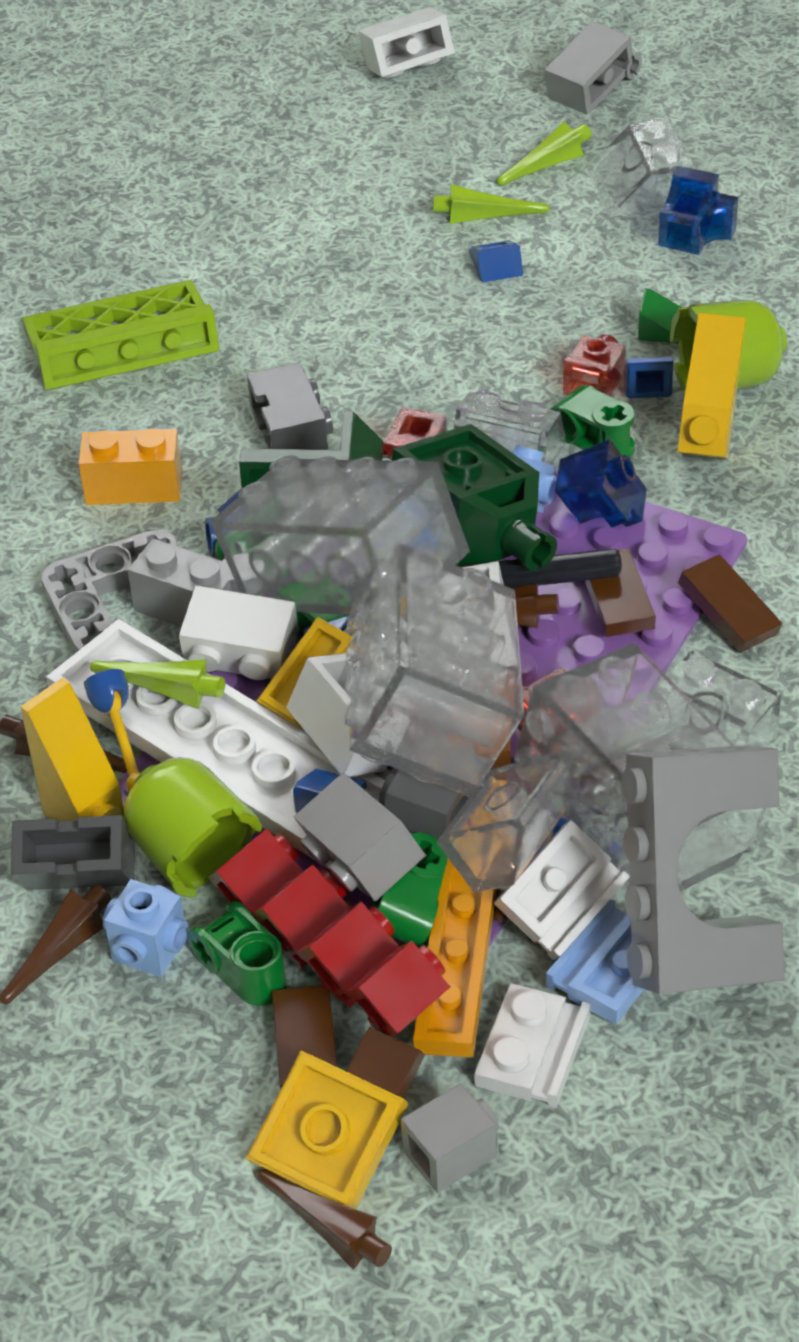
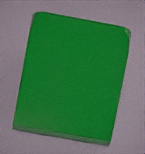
(656, 317)

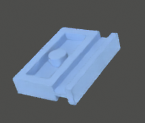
(596, 966)

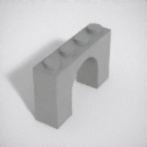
(665, 802)

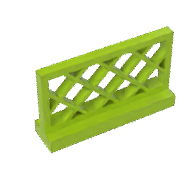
(112, 349)

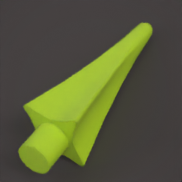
(558, 147)
(471, 205)
(179, 680)

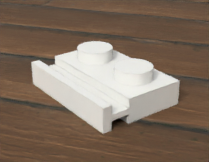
(562, 890)
(532, 1045)

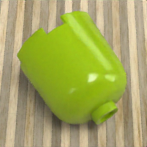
(762, 343)
(187, 822)

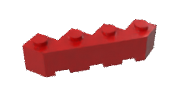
(342, 944)

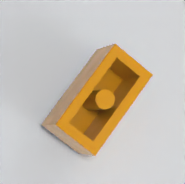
(130, 466)

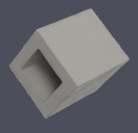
(450, 1137)

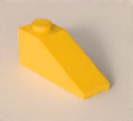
(712, 386)
(68, 758)

